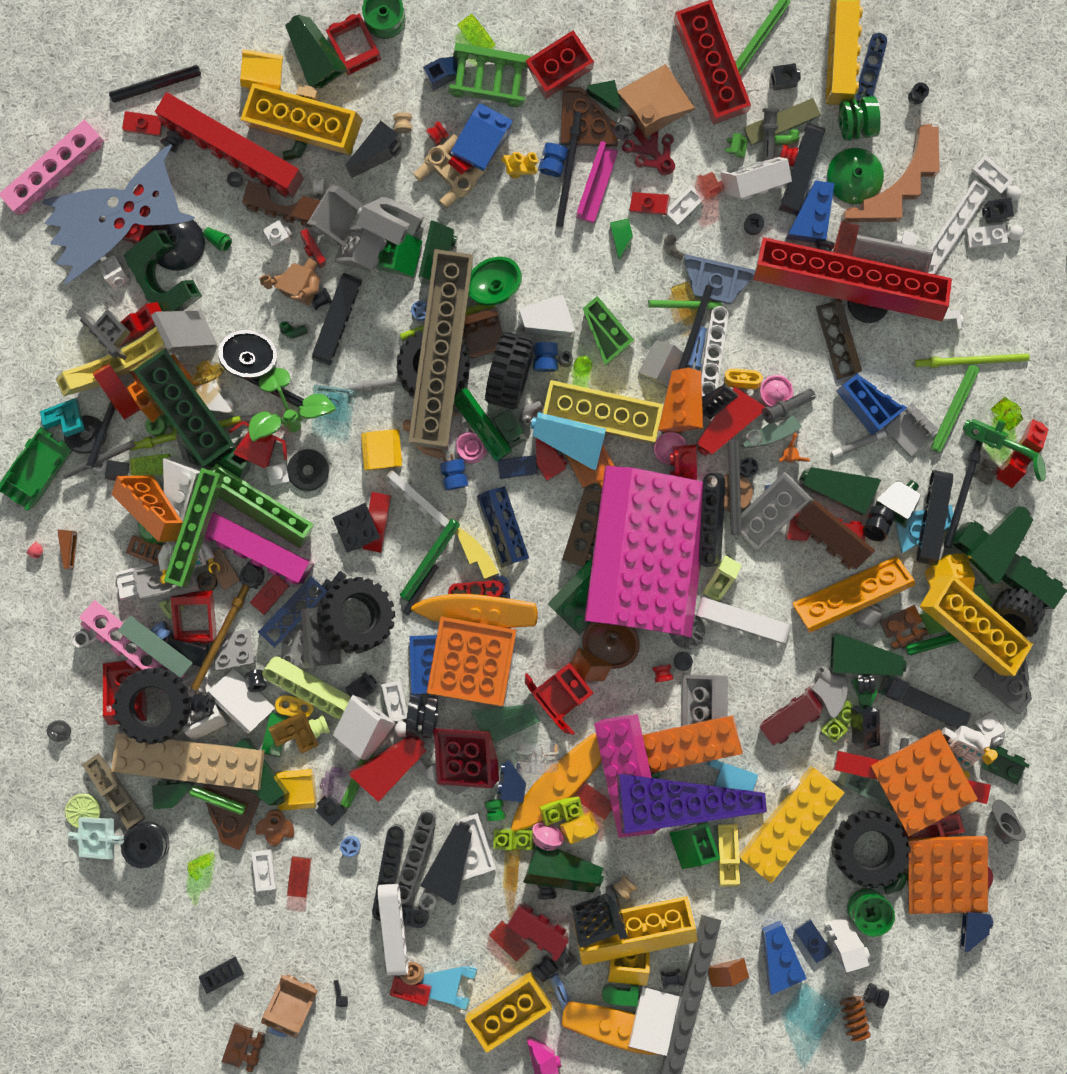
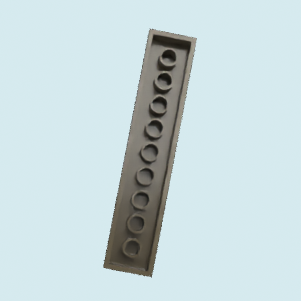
(441, 349)

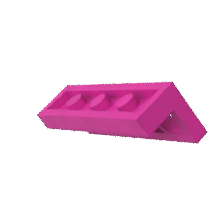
(596, 183)

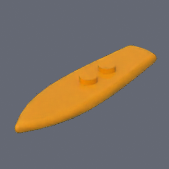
(479, 609)
(554, 786)
(601, 1024)

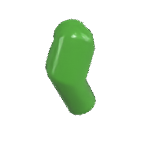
(793, 137)

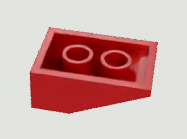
(113, 675)

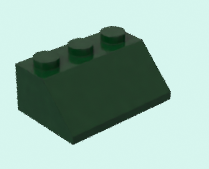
(439, 238)

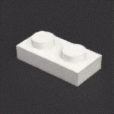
(684, 205)
(264, 870)

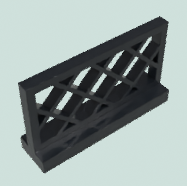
(612, 914)

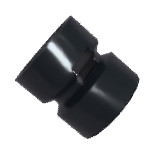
(879, 523)

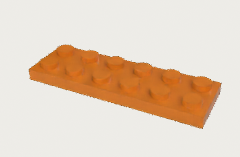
(692, 744)

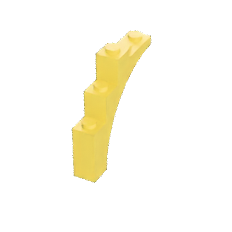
(82, 377)

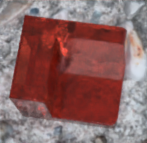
(709, 185)

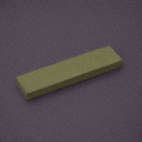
(786, 120)

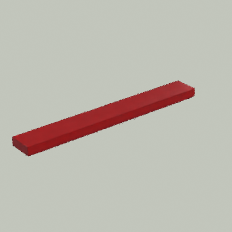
(860, 766)

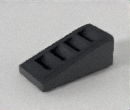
(715, 408)
(205, 982)

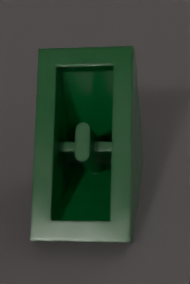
(606, 94)

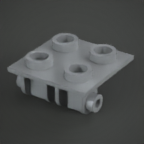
(911, 429)
(293, 649)
(235, 650)

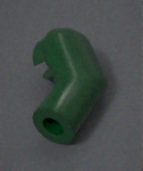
(296, 152)
(292, 332)
(897, 885)

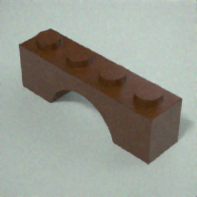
(258, 198)

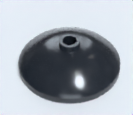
(188, 246)
(251, 347)

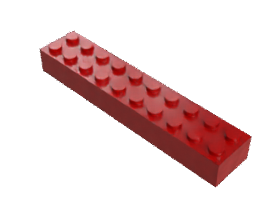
(853, 279)

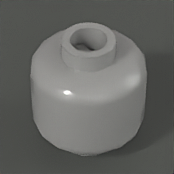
(869, 616)

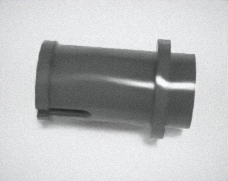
(564, 363)

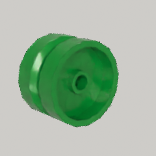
(384, 17)

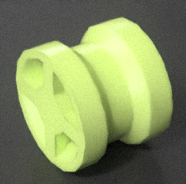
(319, 726)

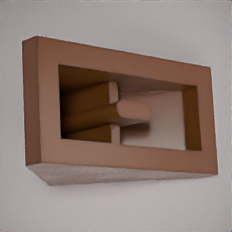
(590, 666)
(728, 973)

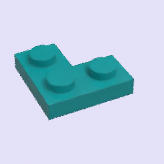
(66, 414)

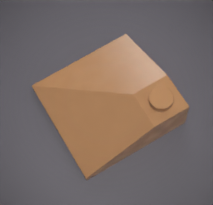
(655, 100)

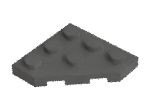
(1009, 689)

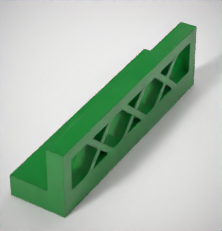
(481, 425)

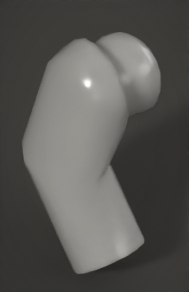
(528, 412)

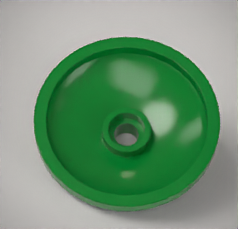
(850, 186)
(494, 281)

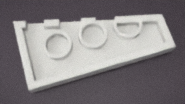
(424, 506)

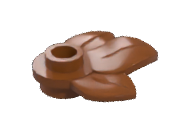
(275, 830)

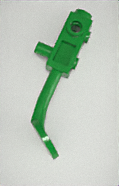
(998, 438)

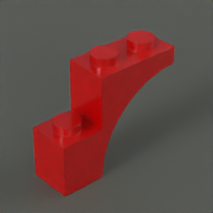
(1016, 464)

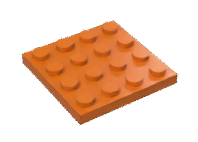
(471, 661)
(923, 782)
(948, 875)

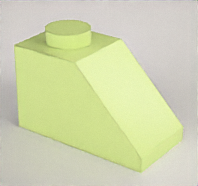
(722, 578)

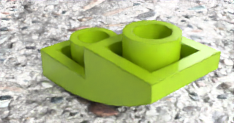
(838, 726)
(561, 809)
(508, 839)

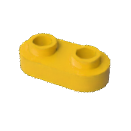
(743, 378)
(294, 706)

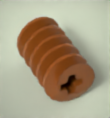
(856, 1018)

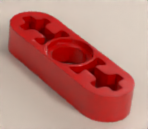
(461, 586)

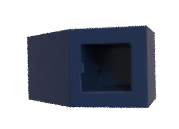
(441, 71)
(513, 783)

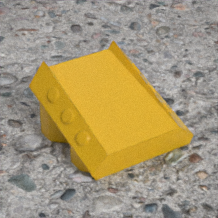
(261, 69)
(381, 450)
(301, 789)

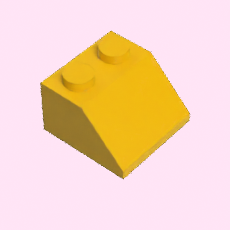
(952, 564)
(630, 969)

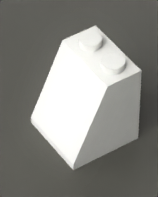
(547, 318)
(362, 728)

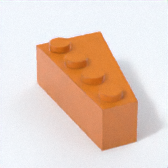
(148, 505)

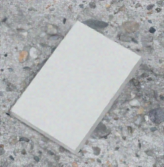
(244, 707)
(653, 1021)

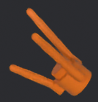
(791, 454)

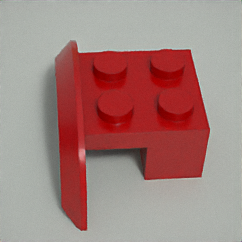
(560, 694)

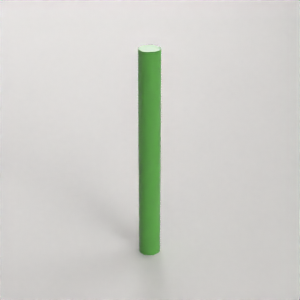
(680, 304)

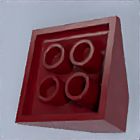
(465, 758)

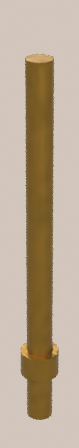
(237, 604)

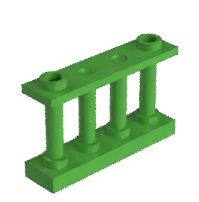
(482, 56)

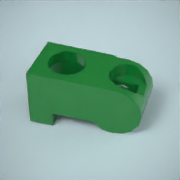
(620, 995)

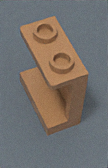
(289, 1006)

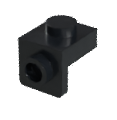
(362, 686)

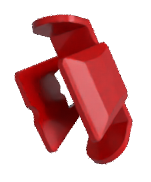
(258, 451)

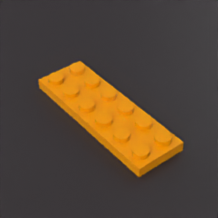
(853, 594)

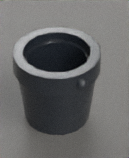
(252, 575)

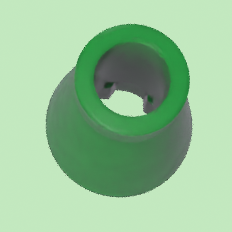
(218, 239)

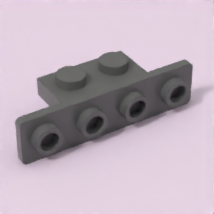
(108, 330)

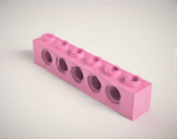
(41, 168)
(97, 611)

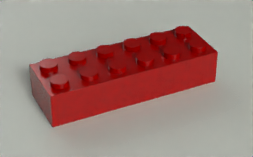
(712, 62)

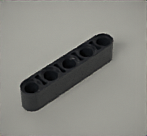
(802, 169)
(335, 319)
(934, 517)
(706, 527)

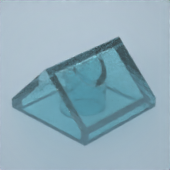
(341, 398)

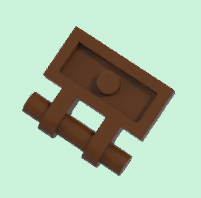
(901, 621)
(237, 1046)

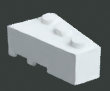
(757, 178)
(179, 483)
(846, 945)

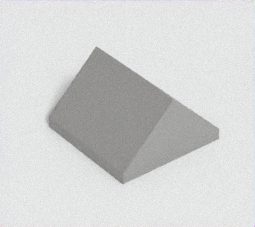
(661, 362)

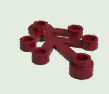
(651, 148)

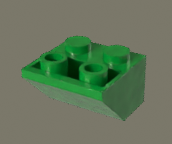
(400, 258)
(694, 845)

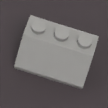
(704, 698)

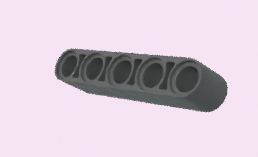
(416, 846)

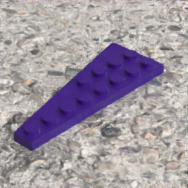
(663, 803)

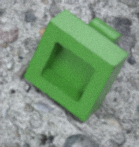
(738, 146)

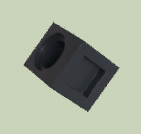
(779, 82)
(1005, 207)
(331, 819)

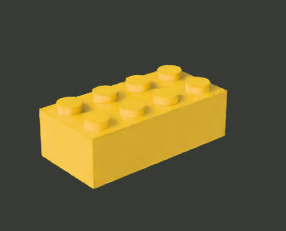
(508, 1011)

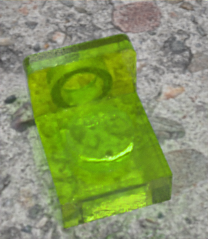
(202, 861)

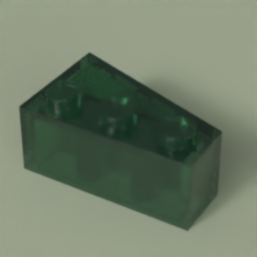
(505, 720)

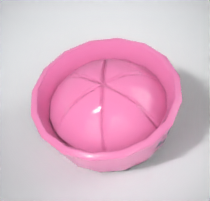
(776, 389)
(664, 444)
(468, 450)
(547, 837)

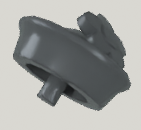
(58, 730)

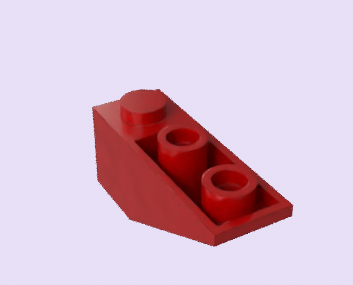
(548, 460)

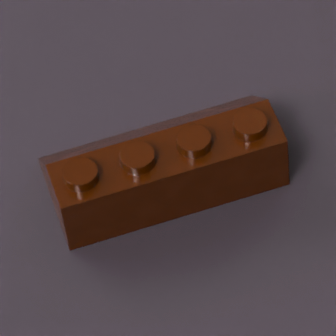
(833, 534)

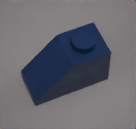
(974, 929)

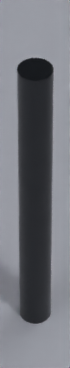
(100, 436)

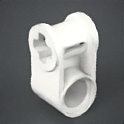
(90, 635)

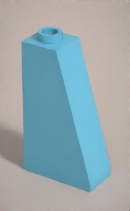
(571, 437)

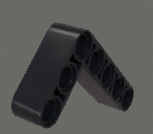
(925, 703)
(394, 862)

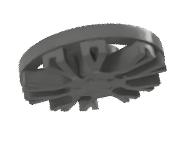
(698, 641)

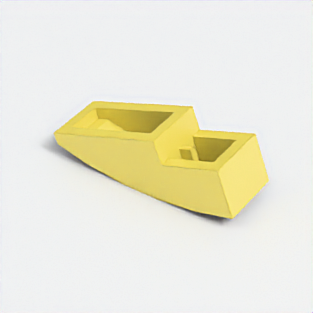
(476, 553)
(729, 855)

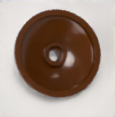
(618, 650)

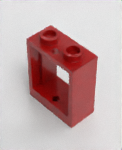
(362, 60)
(194, 598)

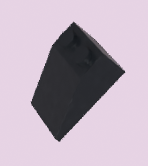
(376, 149)

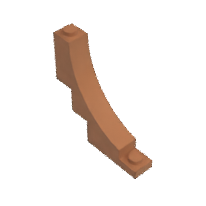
(888, 204)

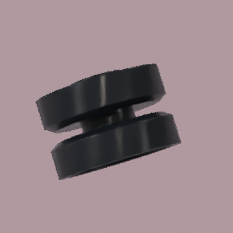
(425, 716)
(155, 839)

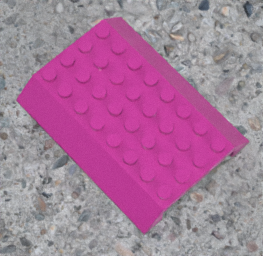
(646, 552)

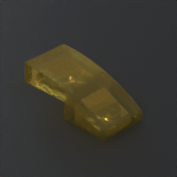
(684, 293)

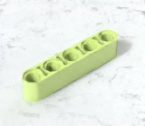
(306, 687)

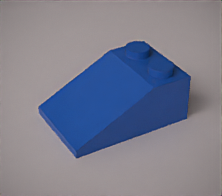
(482, 137)

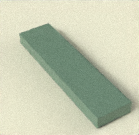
(155, 646)

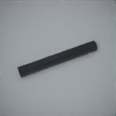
(407, 610)

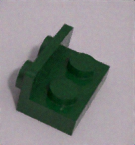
(1006, 766)

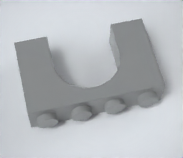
(389, 219)

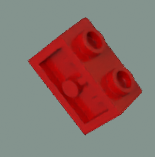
(684, 461)

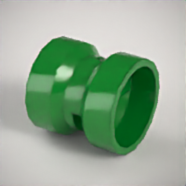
(494, 810)

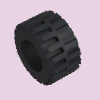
(1020, 610)

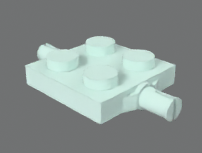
(96, 838)

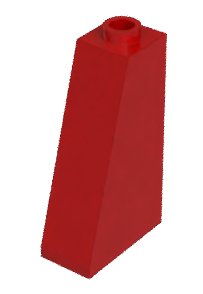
(728, 423)
(388, 767)

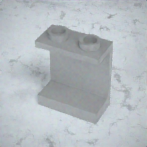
(334, 214)

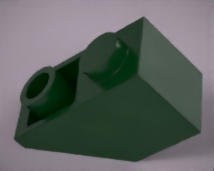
(232, 463)
(169, 794)

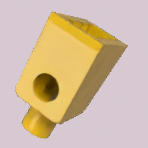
(579, 828)

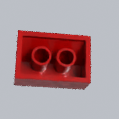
(560, 64)

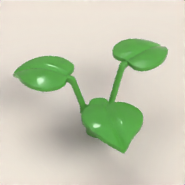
(265, 424)

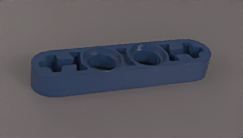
(870, 69)

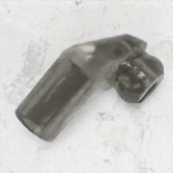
(670, 248)

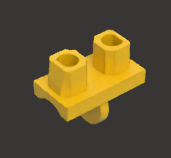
(520, 165)

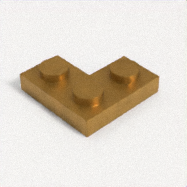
(295, 728)

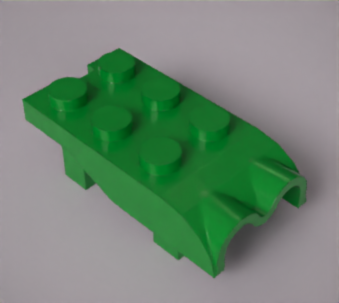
(34, 469)

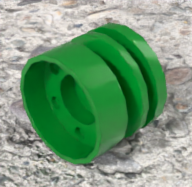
(859, 118)
(875, 922)

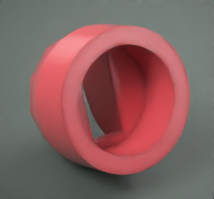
(35, 550)

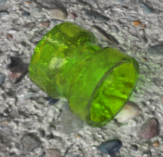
(580, 368)

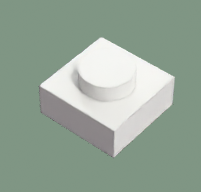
(278, 474)

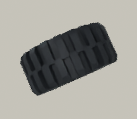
(407, 359)
(509, 370)
(379, 609)
(125, 706)
(893, 861)

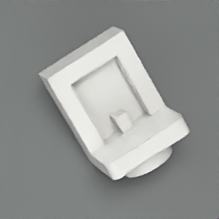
(277, 233)
(955, 317)
(991, 728)

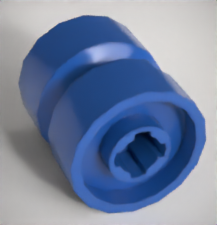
(553, 157)
(545, 357)
(453, 474)

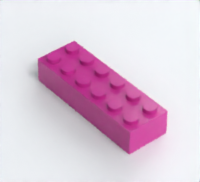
(259, 549)
(622, 753)

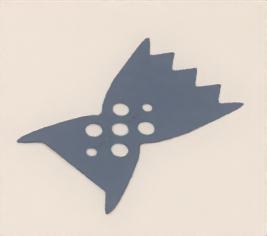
(79, 215)

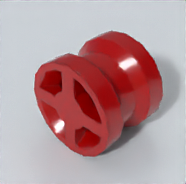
(437, 133)
(789, 154)
(662, 673)

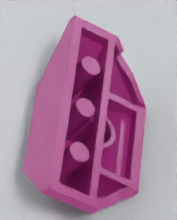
(543, 1057)

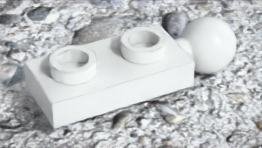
(996, 178)
(992, 235)
(396, 705)

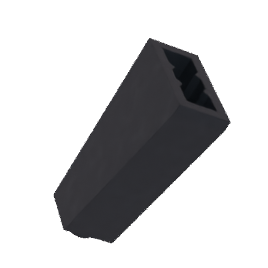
(448, 867)

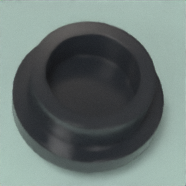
(683, 661)

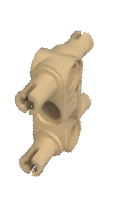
(448, 173)

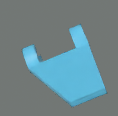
(733, 777)
(446, 985)

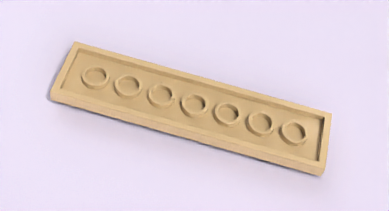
(190, 762)

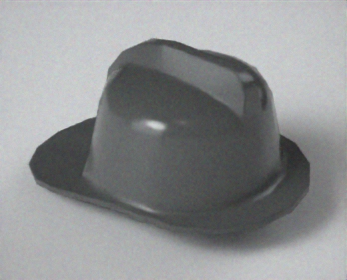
(1006, 824)

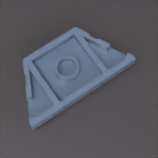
(725, 278)

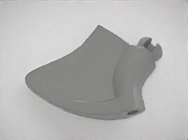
(831, 690)

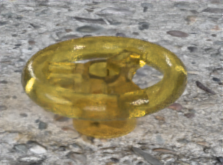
(206, 372)

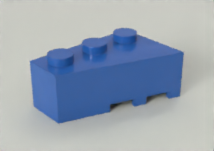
(813, 218)
(869, 404)
(781, 960)

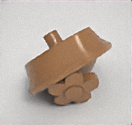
(415, 974)

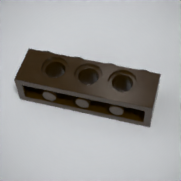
(571, 555)

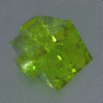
(1008, 412)

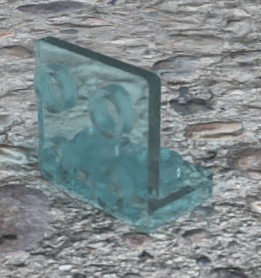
(811, 1012)

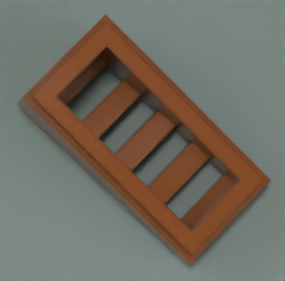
(68, 544)
(150, 559)

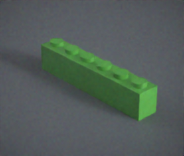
(263, 508)
(194, 528)

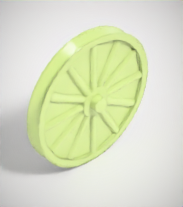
(81, 806)

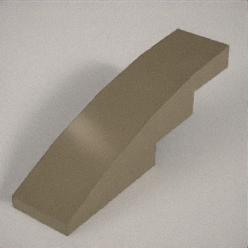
(114, 791)

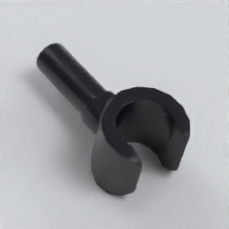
(341, 1001)

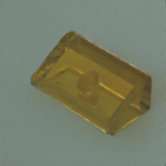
(511, 867)

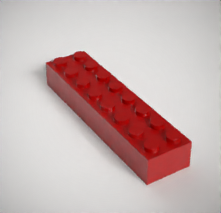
(229, 145)

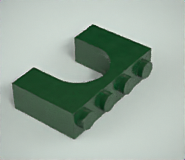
(143, 261)

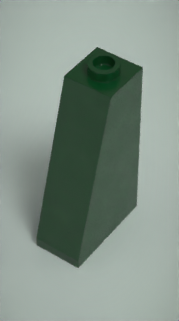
(314, 52)
(842, 488)
(1000, 544)
(862, 658)
(272, 789)
(563, 871)

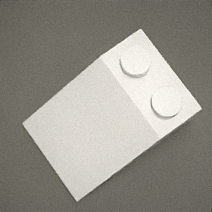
(199, 723)

